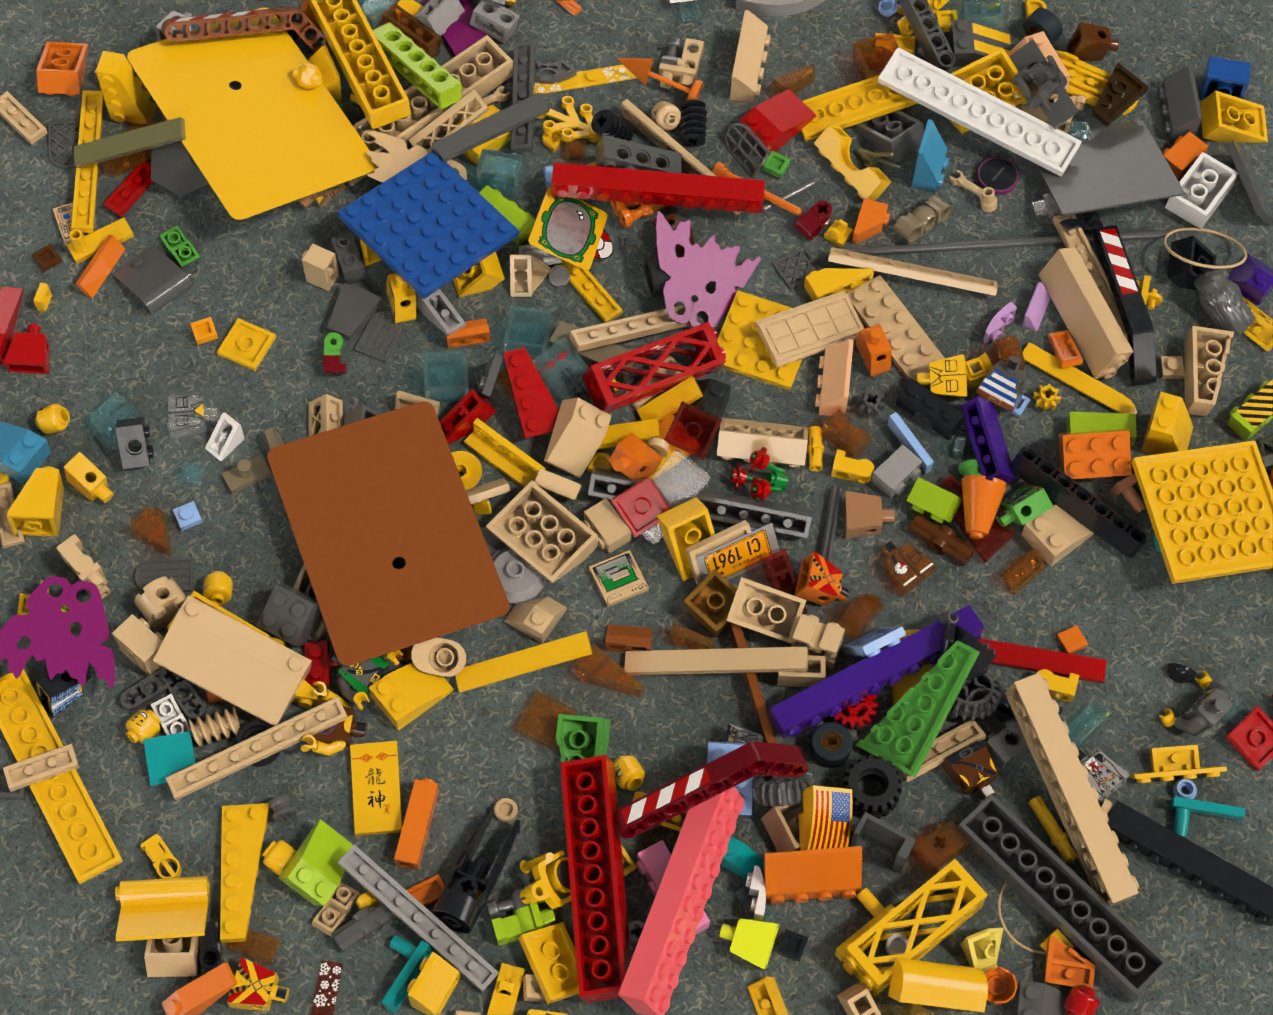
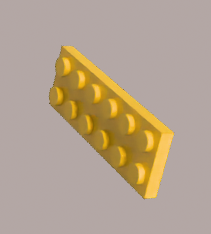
(852, 106)

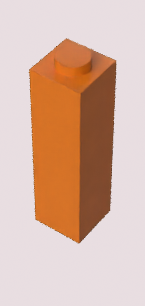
(416, 824)

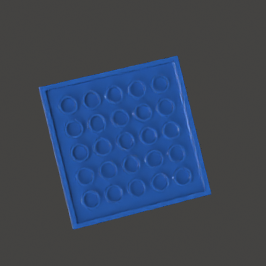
(428, 224)

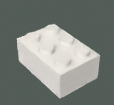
(1204, 190)

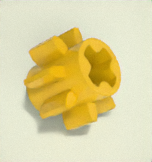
(1046, 403)

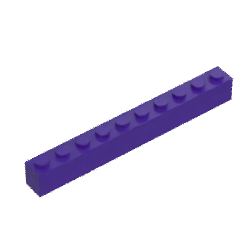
(867, 677)

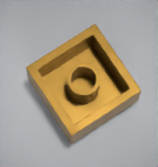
(711, 602)

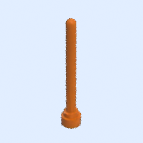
(721, 170)

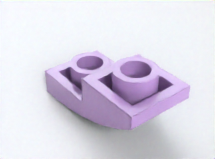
(997, 324)

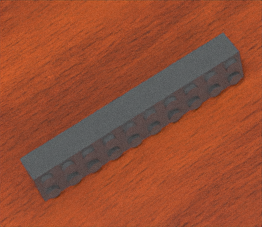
(1062, 898)

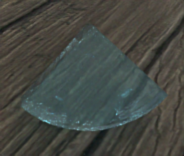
(1080, 130)

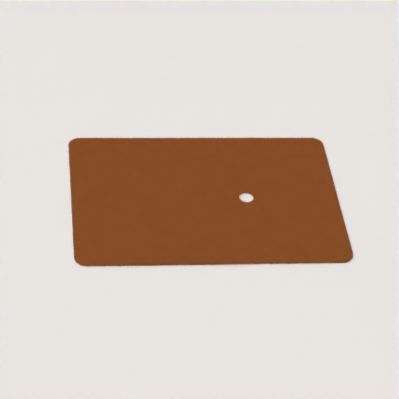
(378, 496)

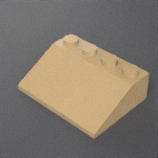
(543, 533)

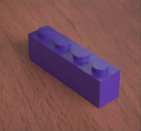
(987, 439)

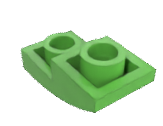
(179, 246)

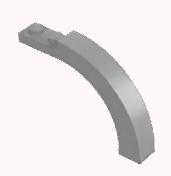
(776, 8)

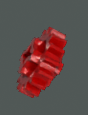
(850, 714)

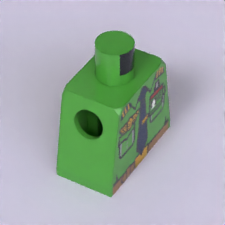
(1024, 505)

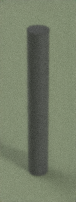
(791, 194)

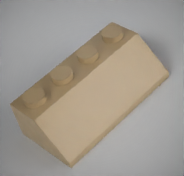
(749, 58)
(743, 437)

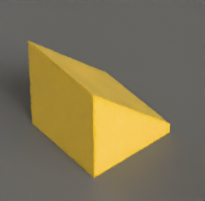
(482, 507)

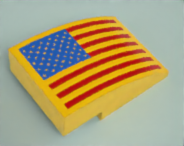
(825, 818)

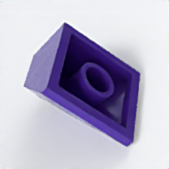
(1253, 279)

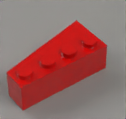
(530, 395)

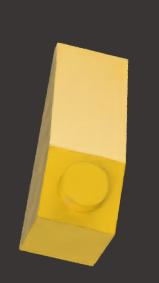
(832, 280)

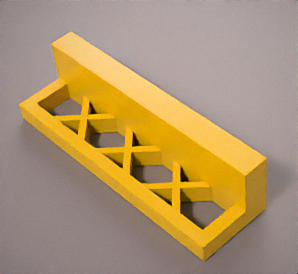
(1262, 328)
(502, 454)

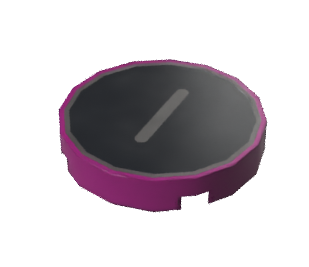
(998, 174)

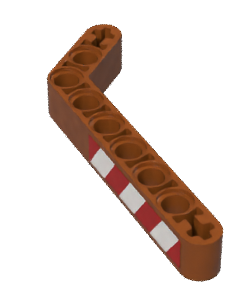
(244, 25)

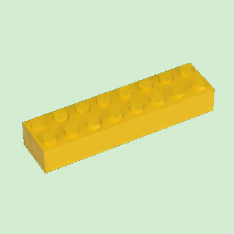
(362, 60)

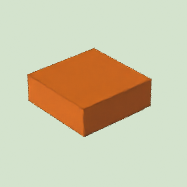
(1072, 640)

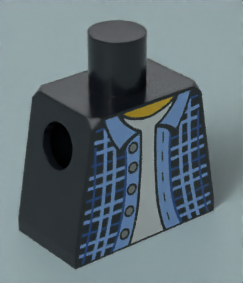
(59, 692)

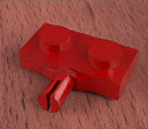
(321, 663)

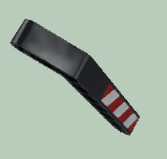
(1129, 304)

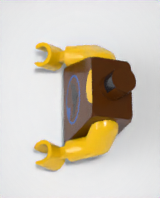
(338, 736)

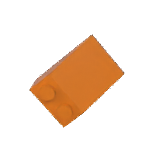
(62, 68)

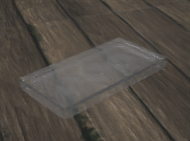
(677, 482)

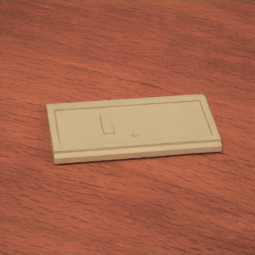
(809, 328)

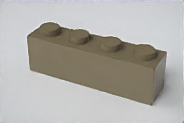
(593, 355)

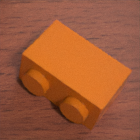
(1184, 153)

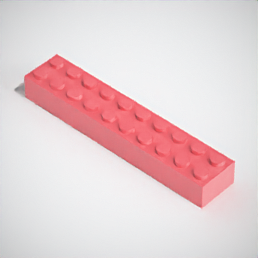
(680, 903)

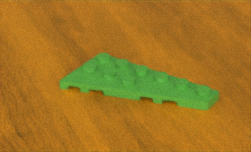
(920, 713)

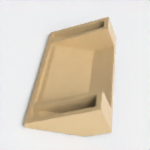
(232, 661)

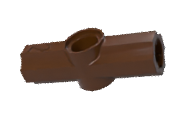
(941, 539)

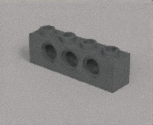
(632, 155)

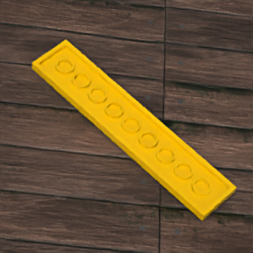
(60, 797)

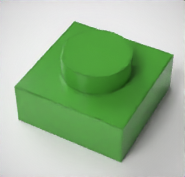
(776, 164)

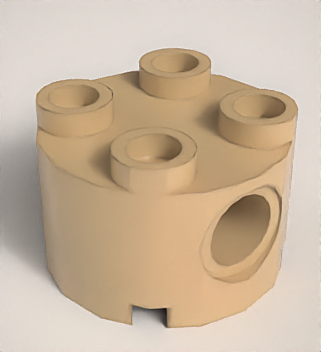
(160, 601)

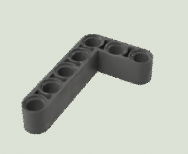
(928, 36)

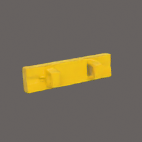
(509, 979)

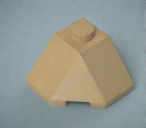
(536, 617)

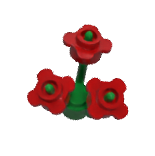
(760, 487)

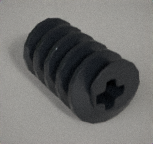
(693, 123)
(612, 125)

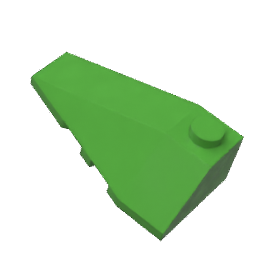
(582, 736)

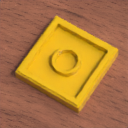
(246, 344)

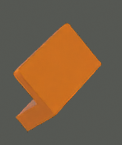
(473, 333)

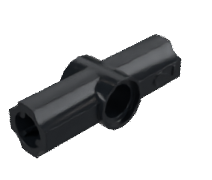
(210, 945)

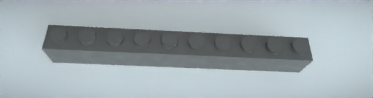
(721, 505)

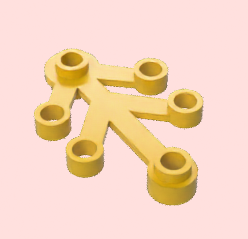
(571, 122)

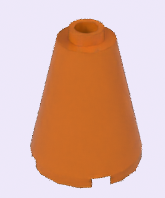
(981, 503)

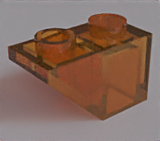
(861, 614)

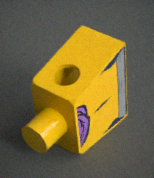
(398, 291)

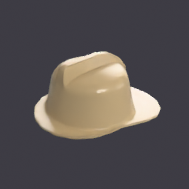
(439, 657)

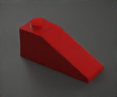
(461, 418)

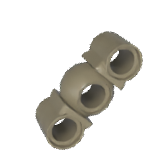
(923, 218)

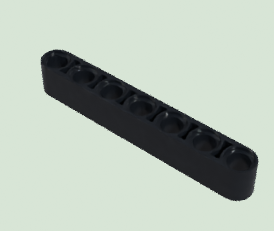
(1078, 502)

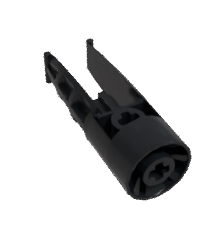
(460, 909)

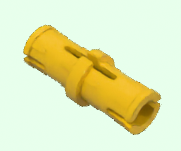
(815, 448)

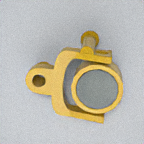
(550, 880)

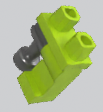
(525, 917)

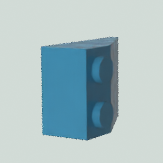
(930, 160)
(21, 452)

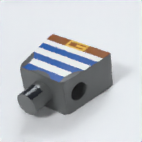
(1004, 384)

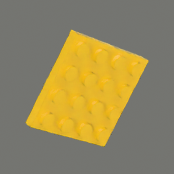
(744, 346)

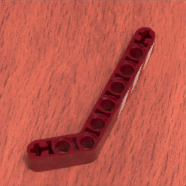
(708, 782)

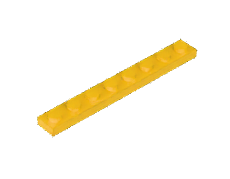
(87, 177)

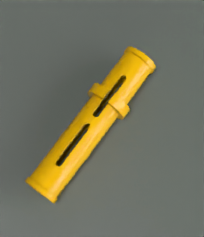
(1053, 830)

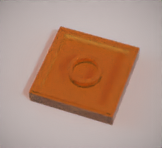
(541, 719)

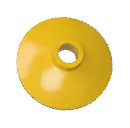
(469, 466)

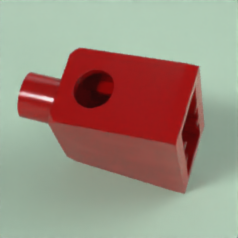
(28, 352)

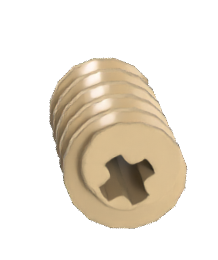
(215, 727)

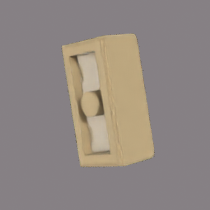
(557, 484)

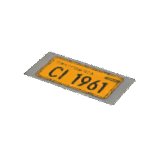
(739, 554)

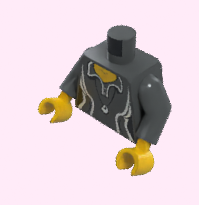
(1204, 711)

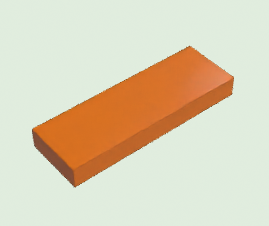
(100, 266)

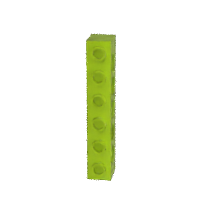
(418, 67)

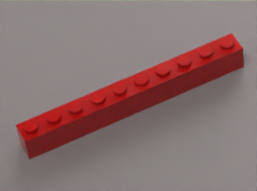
(657, 188)

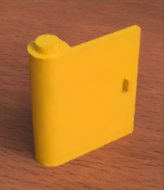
(162, 908)

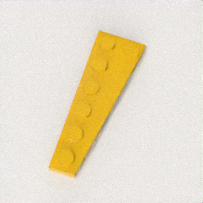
(240, 857)

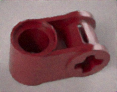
(814, 220)

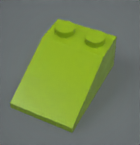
(315, 866)

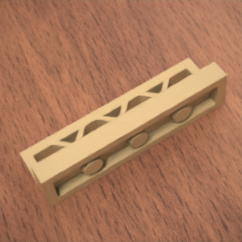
(449, 118)
(329, 415)

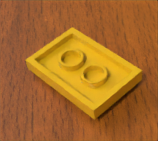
(552, 961)

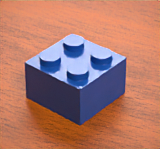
(1226, 77)

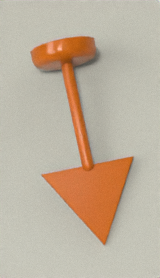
(641, 70)

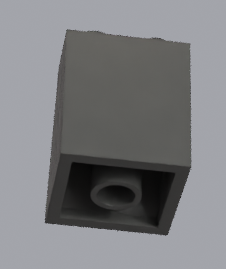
(176, 169)

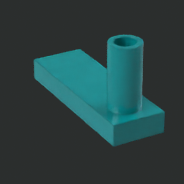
(1186, 806)
(416, 954)

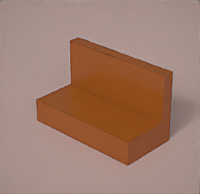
(628, 638)

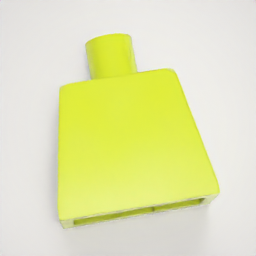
(751, 940)

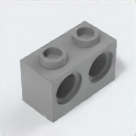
(494, 20)

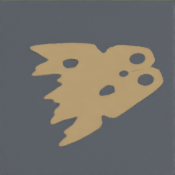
(399, 157)

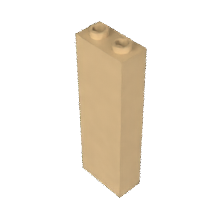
(1085, 313)

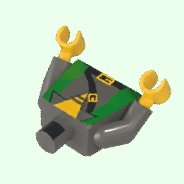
(356, 679)

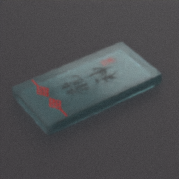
(563, 371)

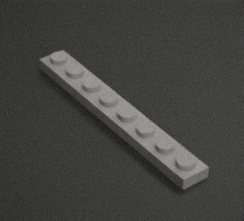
(418, 918)

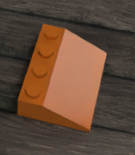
(813, 874)

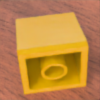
(1168, 426)
(38, 504)

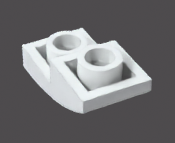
(170, 716)
(757, 889)

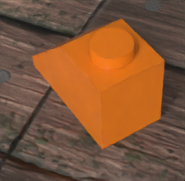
(870, 220)

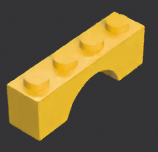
(835, 146)

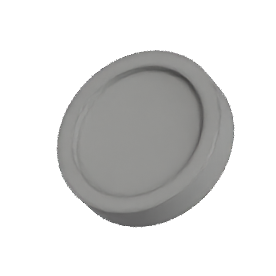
(559, 276)

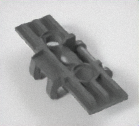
(1049, 79)

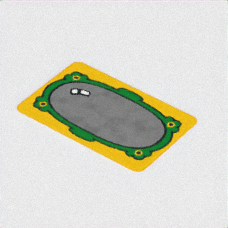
(568, 229)

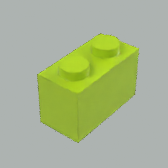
(934, 500)

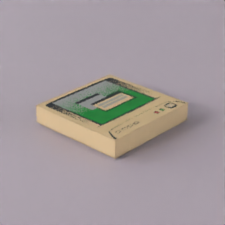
(618, 578)

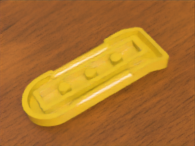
(1086, 79)

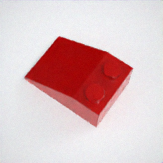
(778, 119)

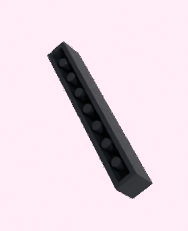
(1192, 862)

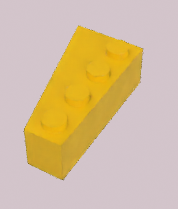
(123, 91)

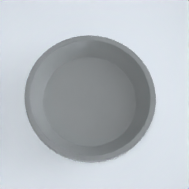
(517, 577)

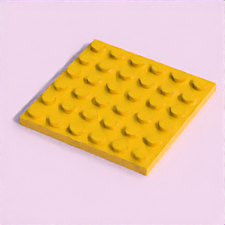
(1209, 510)

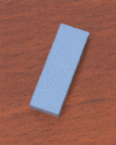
(907, 439)

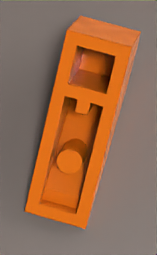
(201, 992)

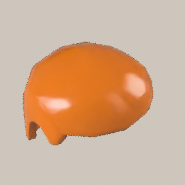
(1000, 981)

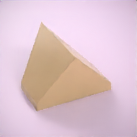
(526, 274)

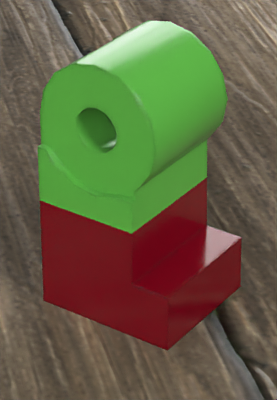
(333, 354)

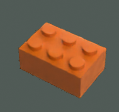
(1095, 453)

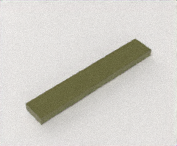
(129, 142)

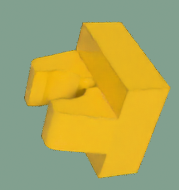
(838, 233)

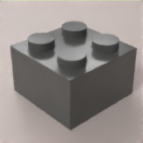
(289, 615)

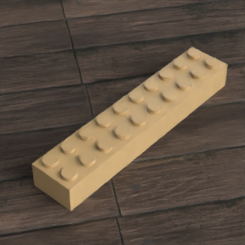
(477, 68)
(1070, 790)

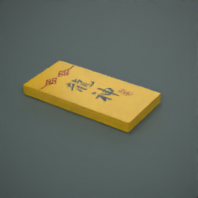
(376, 788)

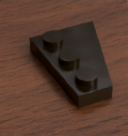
(1119, 94)

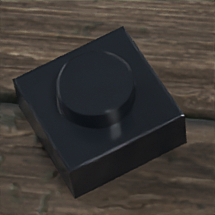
(792, 945)

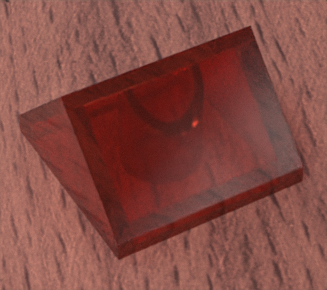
(693, 430)

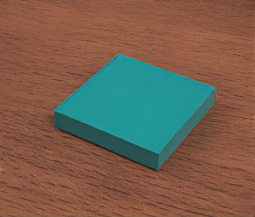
(168, 755)

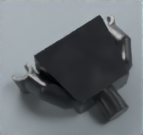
(953, 633)

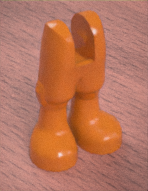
(628, 216)

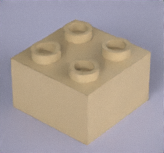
(139, 643)

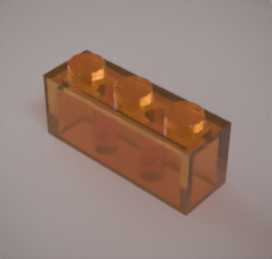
(414, 29)

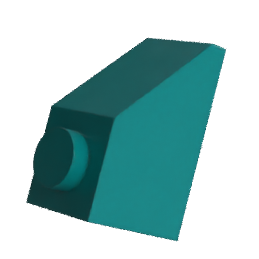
(741, 858)

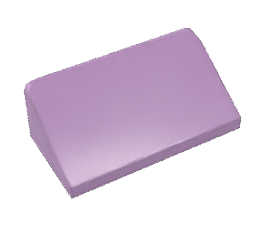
(1036, 307)

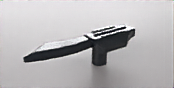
(1086, 222)

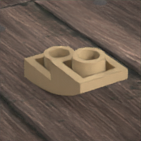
(336, 909)

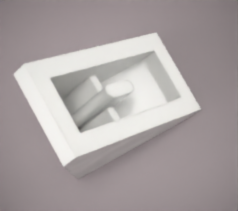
(225, 437)

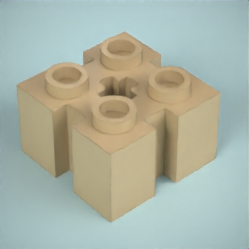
(819, 638)

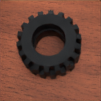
(877, 770)

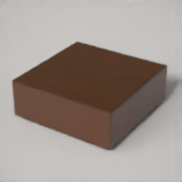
(47, 258)

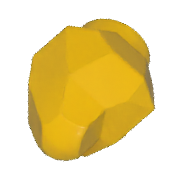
(308, 75)

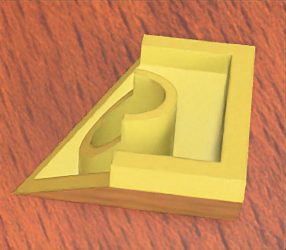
(983, 948)

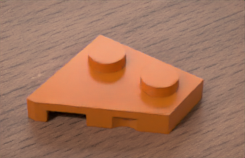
(1066, 966)

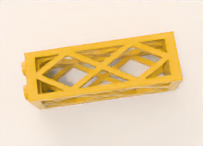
(950, 877)

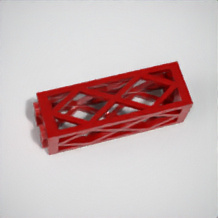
(707, 351)

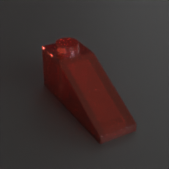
(779, 572)

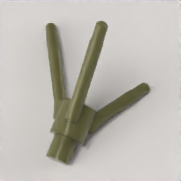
(871, 158)

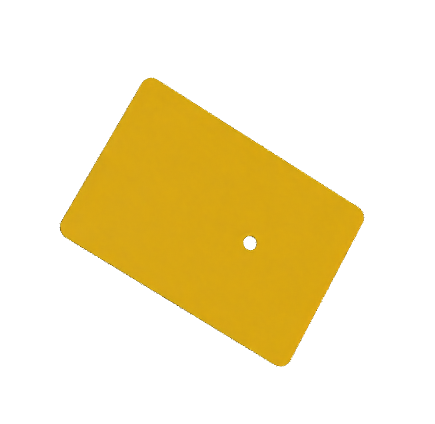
(258, 141)

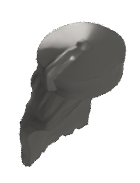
(1223, 302)

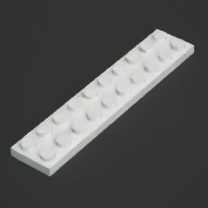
(979, 111)

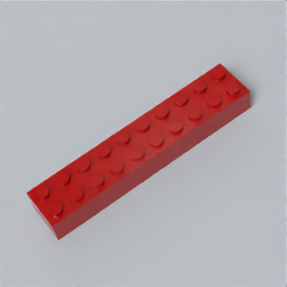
(596, 877)

